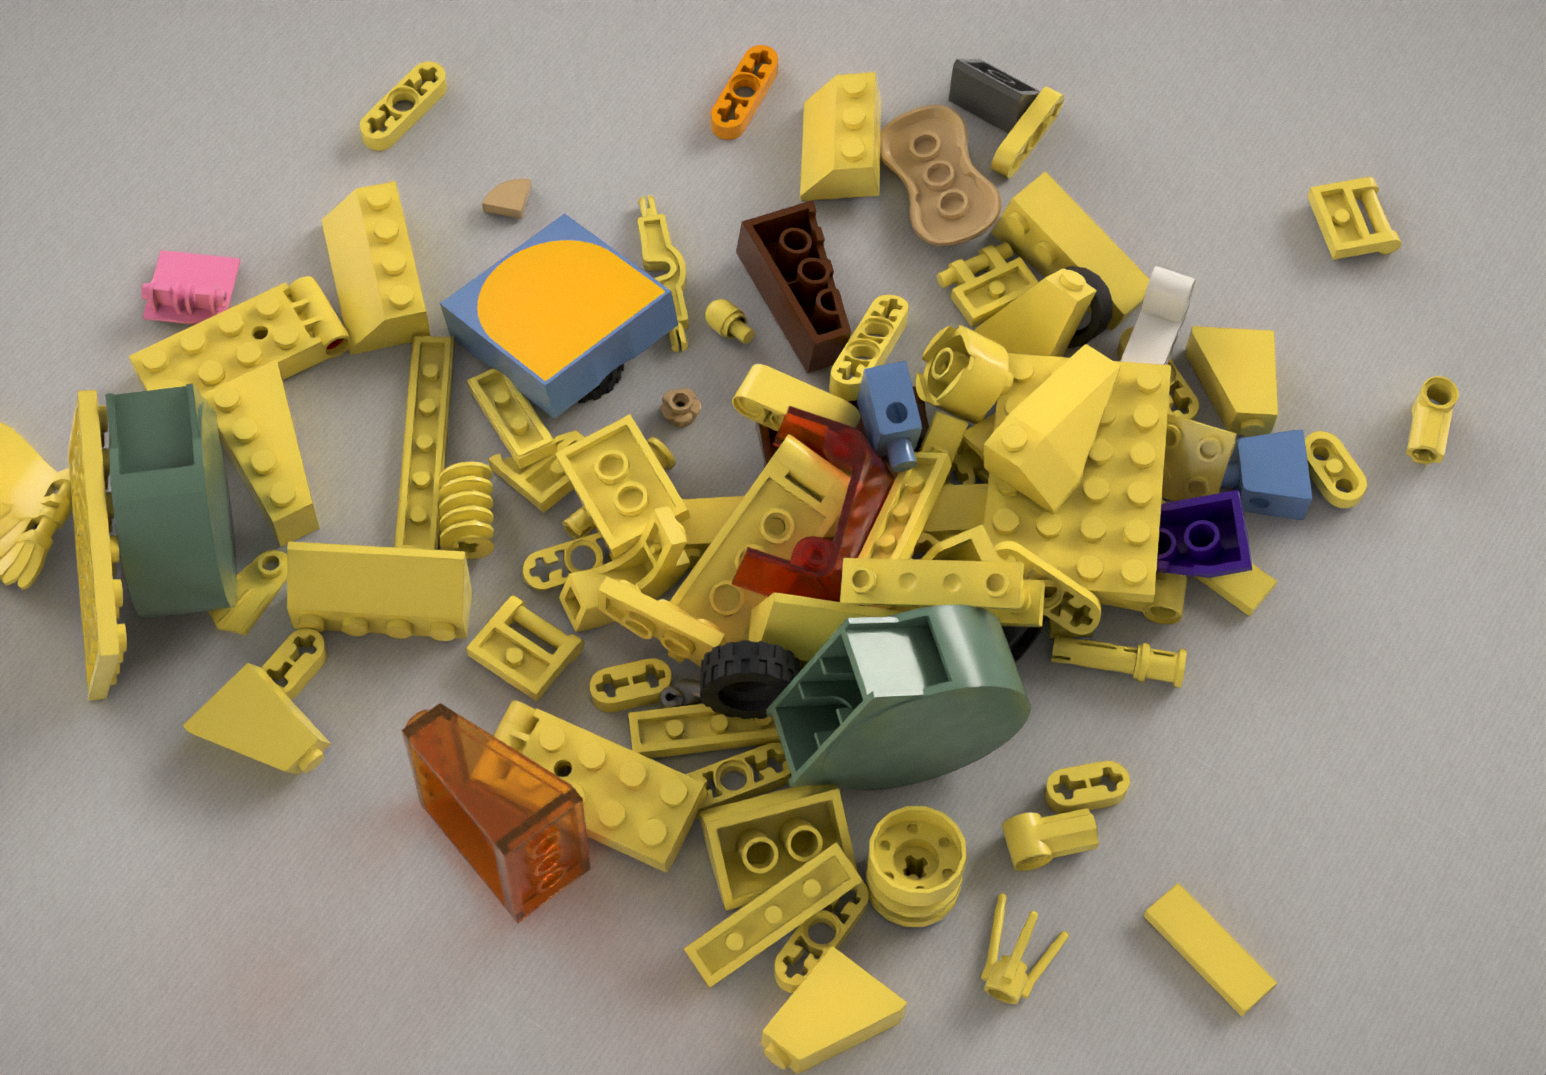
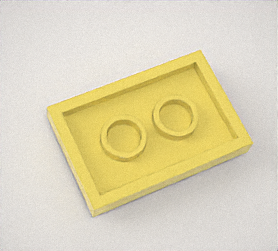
(619, 482)

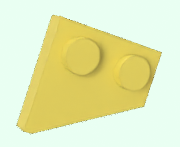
(542, 481)

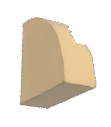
(508, 198)

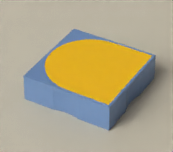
(559, 314)

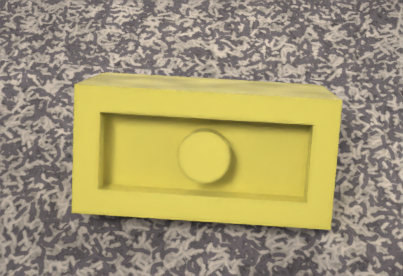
(966, 546)

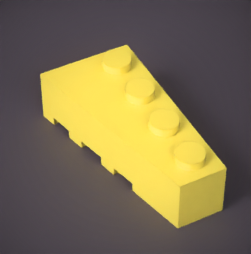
(1056, 233)

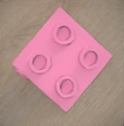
(189, 287)

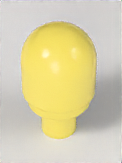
(728, 321)

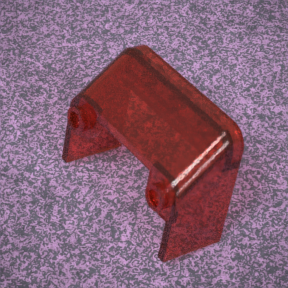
(817, 562)

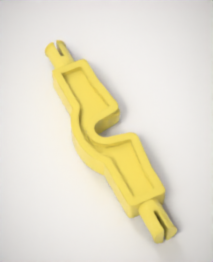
(662, 256)

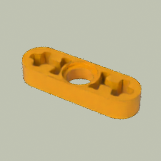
(744, 77)

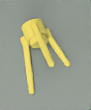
(1008, 978)

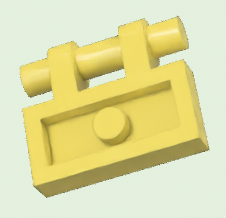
(987, 294)

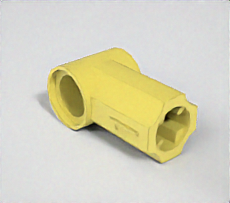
(1431, 421)
(1168, 600)
(1038, 840)

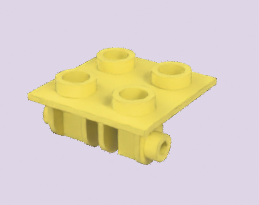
(1194, 458)

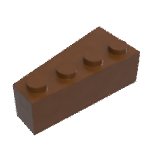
(796, 281)

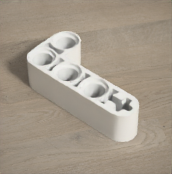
(1160, 318)

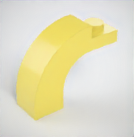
(650, 564)

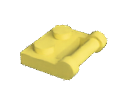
(1343, 222)
(518, 658)

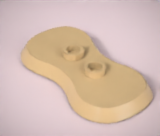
(945, 190)

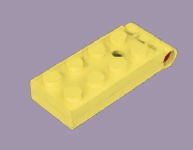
(279, 324)
(792, 487)
(625, 796)

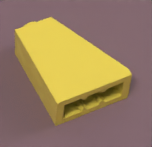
(1042, 317)
(1237, 375)
(260, 722)
(830, 1014)

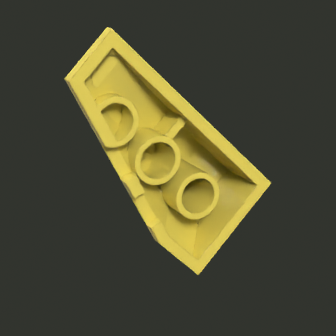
(1051, 432)

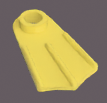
(254, 593)

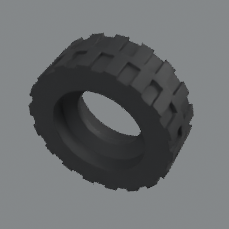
(745, 677)

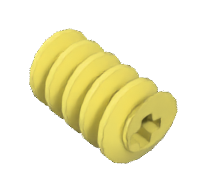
(466, 509)

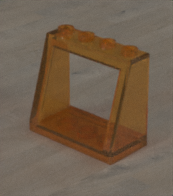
(498, 809)

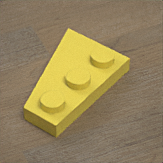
(647, 617)

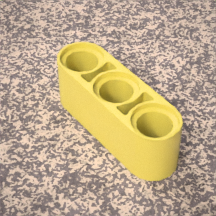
(769, 393)

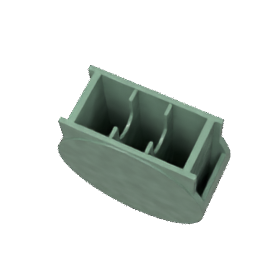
(171, 502)
(901, 699)

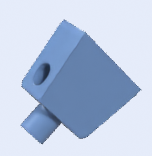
(890, 413)
(1271, 474)

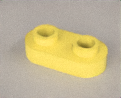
(1335, 471)

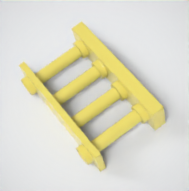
(926, 583)

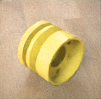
(924, 846)

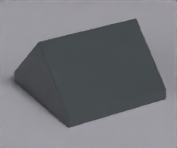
(990, 93)

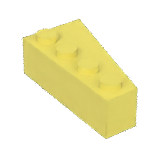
(264, 448)

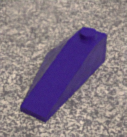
(1204, 536)

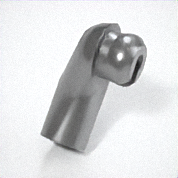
(681, 693)

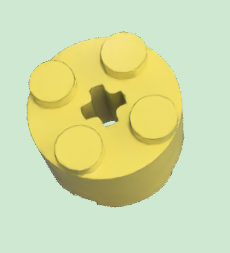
(964, 373)

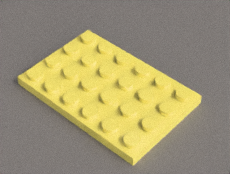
(1111, 521)
(95, 548)

